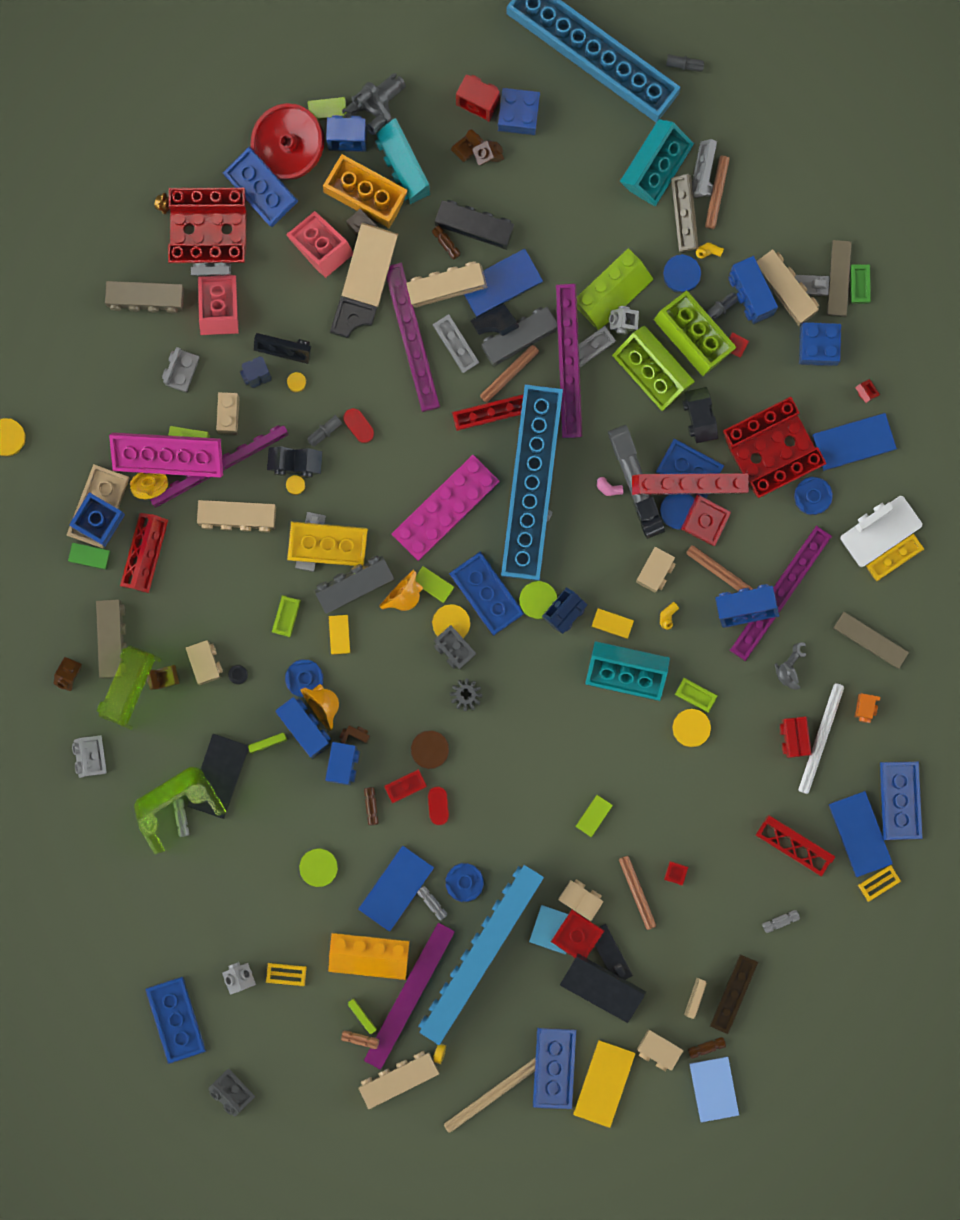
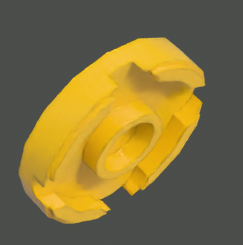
(11, 437)
(148, 485)
(453, 616)
(691, 728)

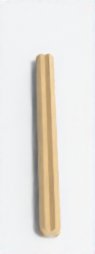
(490, 1096)

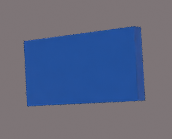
(261, 186)
(505, 282)
(855, 441)
(486, 593)
(901, 800)
(860, 834)
(396, 888)
(175, 1020)
(554, 1068)

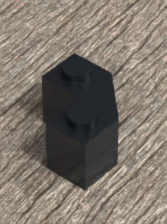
(703, 423)
(294, 461)

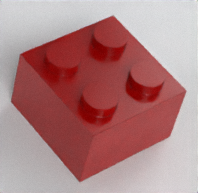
(478, 97)

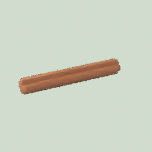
(717, 192)
(509, 373)
(716, 569)
(637, 892)

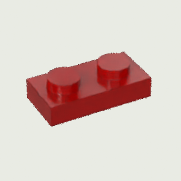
(405, 786)

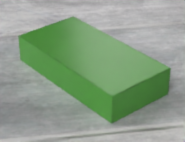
(860, 284)
(89, 556)

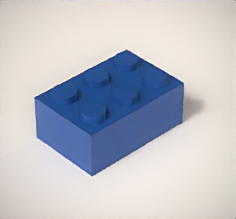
(752, 290)
(747, 606)
(303, 727)

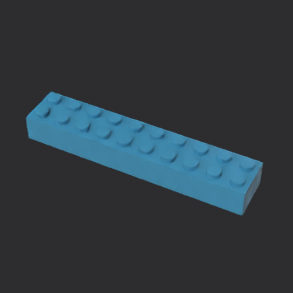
(597, 54)
(531, 482)
(481, 954)

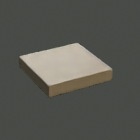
(695, 998)

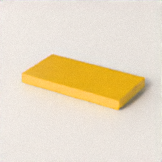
(327, 543)
(604, 1083)

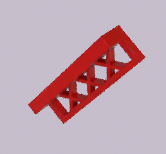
(147, 552)
(799, 839)

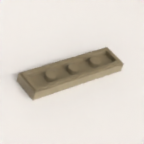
(685, 213)
(839, 278)
(871, 640)

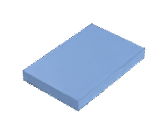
(714, 1089)

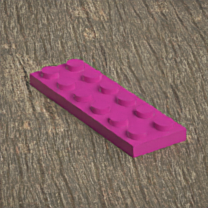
(166, 454)
(445, 508)

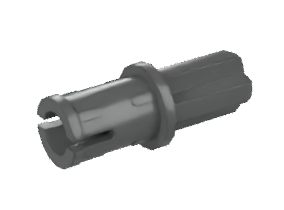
(685, 63)
(721, 306)
(324, 431)

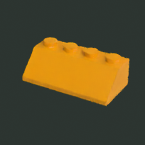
(365, 190)
(368, 956)

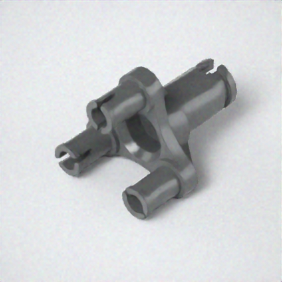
(376, 101)

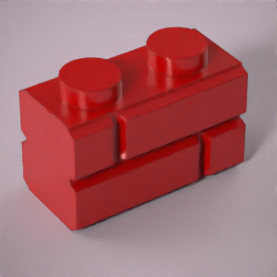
(796, 737)

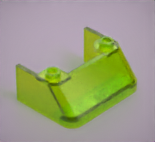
(127, 686)
(188, 782)

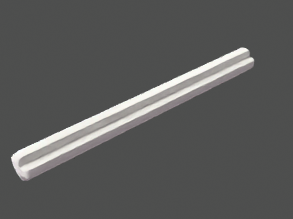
(821, 738)

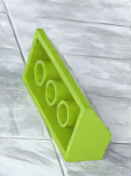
(613, 288)
(694, 333)
(653, 368)

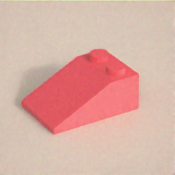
(320, 244)
(218, 305)

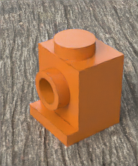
(866, 707)

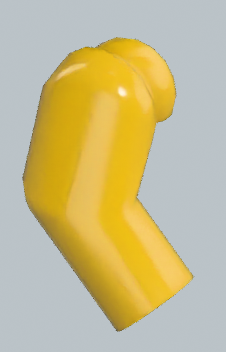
(708, 249)
(666, 616)

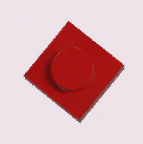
(740, 343)
(867, 391)
(676, 873)

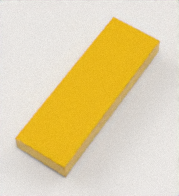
(895, 557)

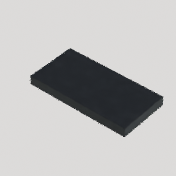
(222, 770)
(603, 988)

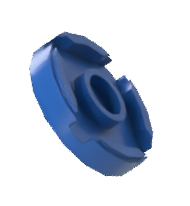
(682, 273)
(813, 495)
(675, 510)
(303, 675)
(464, 882)

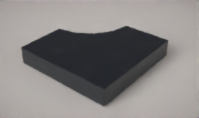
(351, 315)
(495, 320)

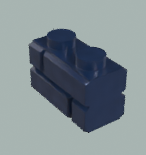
(255, 372)
(564, 610)

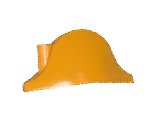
(404, 595)
(323, 704)

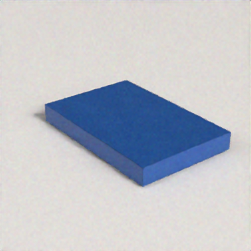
(686, 460)

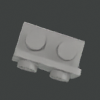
(210, 269)
(180, 370)
(89, 756)

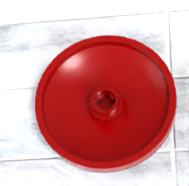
(288, 140)

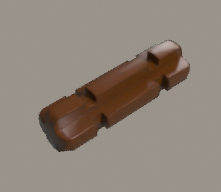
(446, 242)
(371, 807)
(707, 1047)

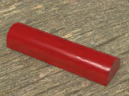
(488, 412)

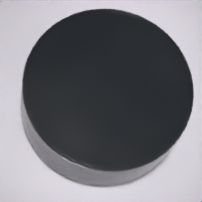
(238, 674)

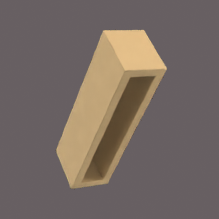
(446, 284)
(786, 287)
(236, 515)
(398, 1080)

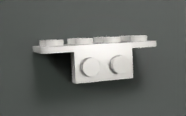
(880, 530)

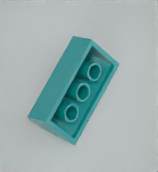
(402, 161)
(657, 161)
(627, 671)

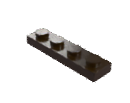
(733, 994)

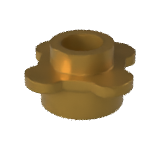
(162, 203)

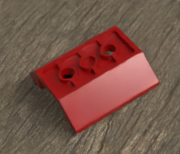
(208, 213)
(765, 436)

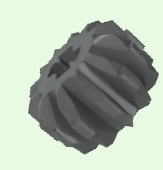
(471, 690)

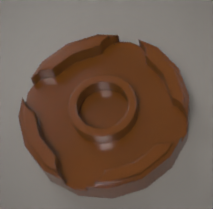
(429, 749)

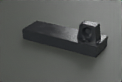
(283, 348)
(611, 954)

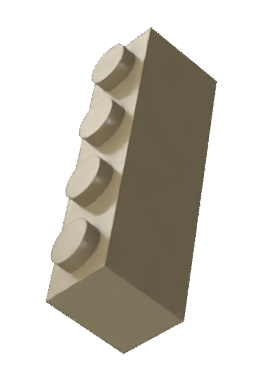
(144, 296)
(110, 636)

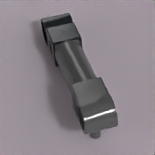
(643, 504)

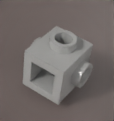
(624, 320)
(238, 977)

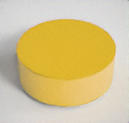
(296, 382)
(295, 485)
(439, 1053)

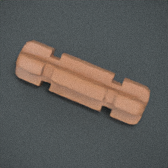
(360, 1039)

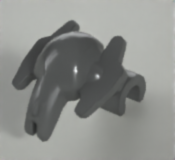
(786, 672)

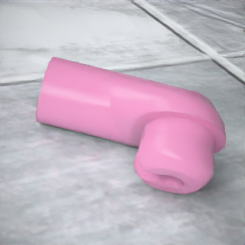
(607, 489)

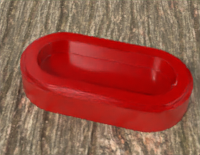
(358, 425)
(438, 806)

